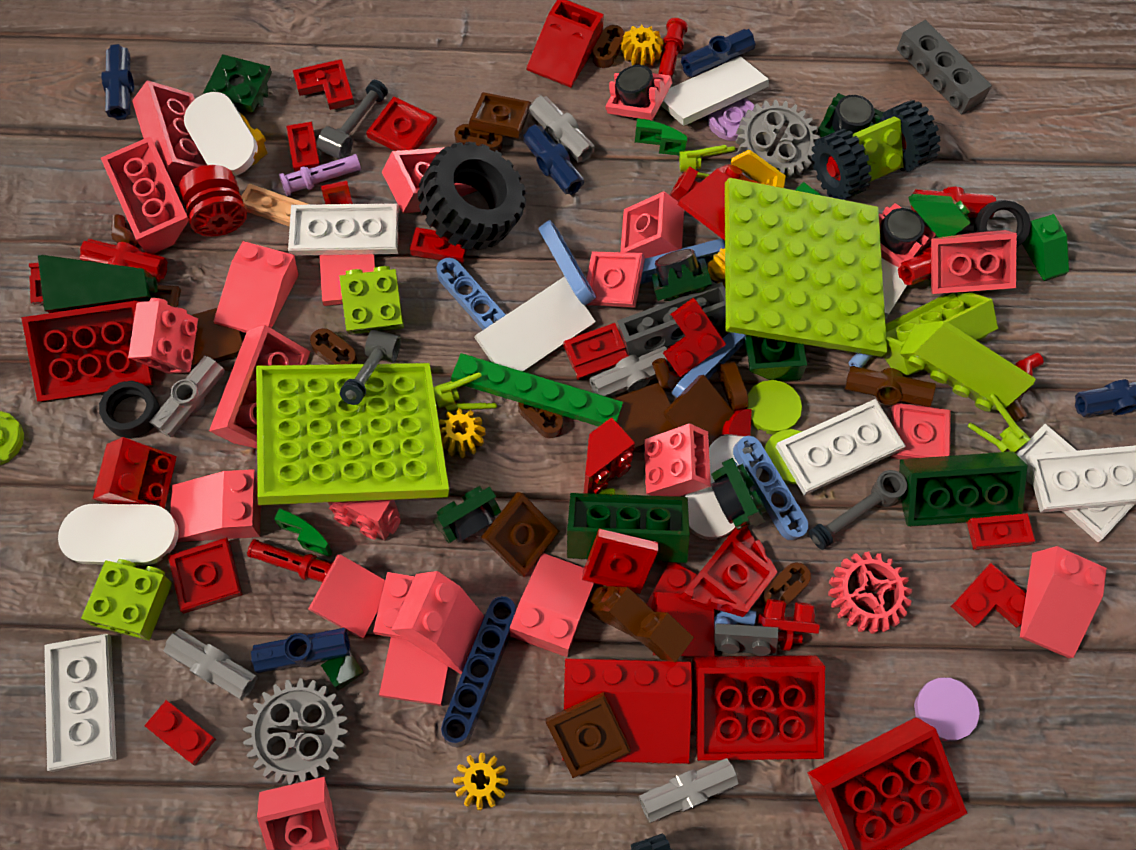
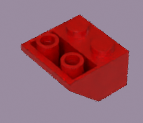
(607, 456)
(134, 474)

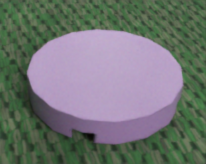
(726, 120)
(948, 708)

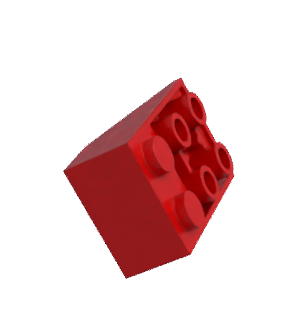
(566, 42)

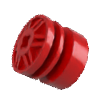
(212, 200)

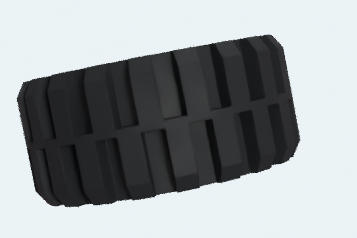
(487, 174)

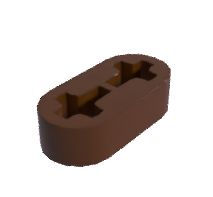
(603, 44)
(479, 137)
(337, 346)
(733, 386)
(538, 423)
(781, 580)

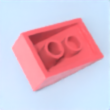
(404, 173)
(973, 262)
(256, 287)
(217, 506)
(1061, 599)
(552, 605)
(439, 619)

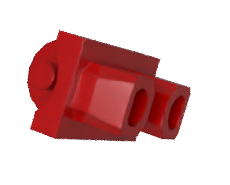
(801, 622)

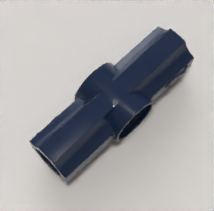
(718, 52)
(117, 82)
(553, 160)
(1115, 397)
(282, 653)

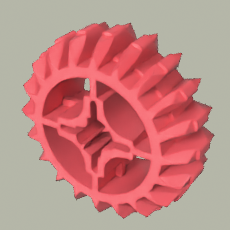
(876, 613)

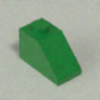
(941, 213)
(1048, 247)

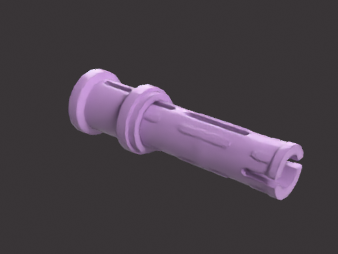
(308, 177)

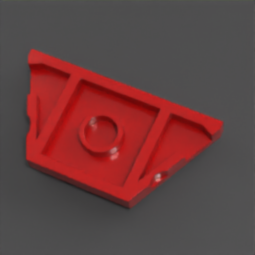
(733, 575)

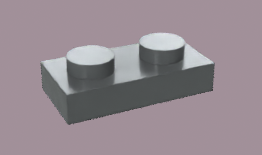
(746, 639)

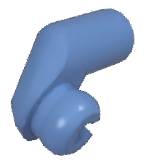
(727, 618)

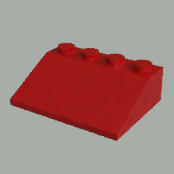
(707, 199)
(82, 351)
(647, 700)
(759, 707)
(889, 789)

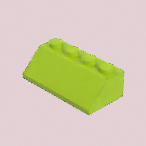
(963, 310)
(964, 364)

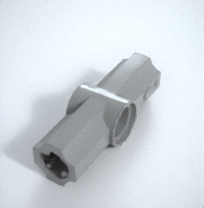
(562, 128)
(628, 374)
(177, 410)
(210, 664)
(688, 790)

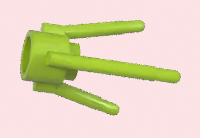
(693, 158)
(447, 394)
(1012, 437)

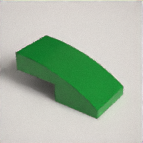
(655, 133)
(308, 536)

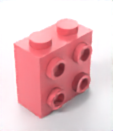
(163, 336)
(677, 462)
(373, 517)

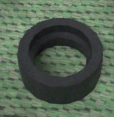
(1018, 210)
(122, 391)

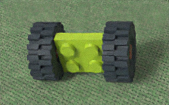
(900, 141)

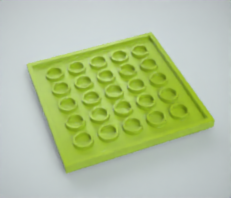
(803, 268)
(332, 451)

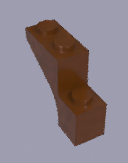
(632, 616)

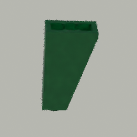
(86, 284)

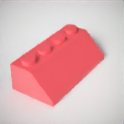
(161, 116)
(146, 195)
(237, 410)

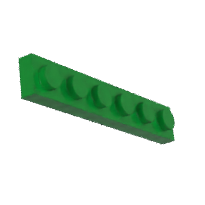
(537, 391)

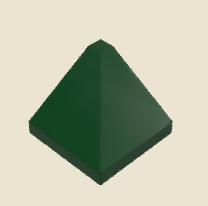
(342, 670)

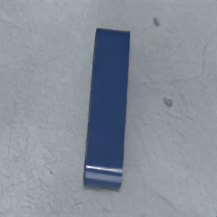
(478, 686)

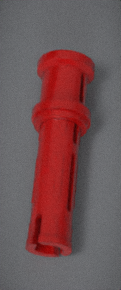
(672, 45)
(307, 568)

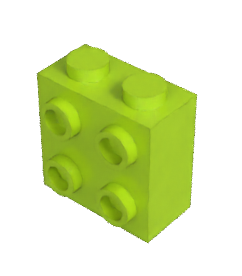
(371, 300)
(127, 599)

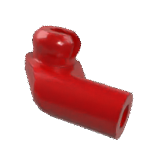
(1030, 363)

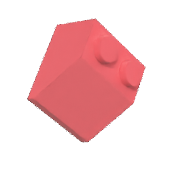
(653, 226)
(298, 817)

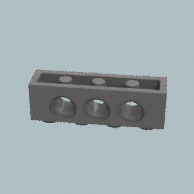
(943, 67)
(657, 328)

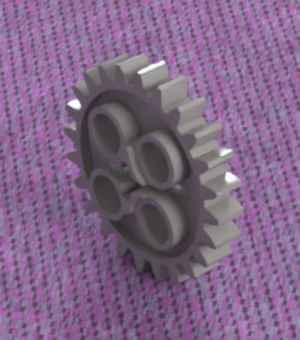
(798, 149)
(293, 761)

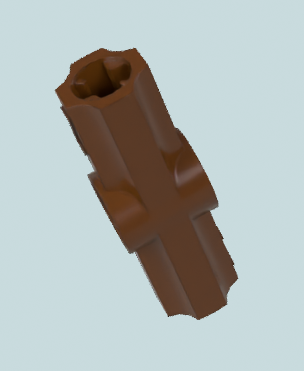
(890, 386)

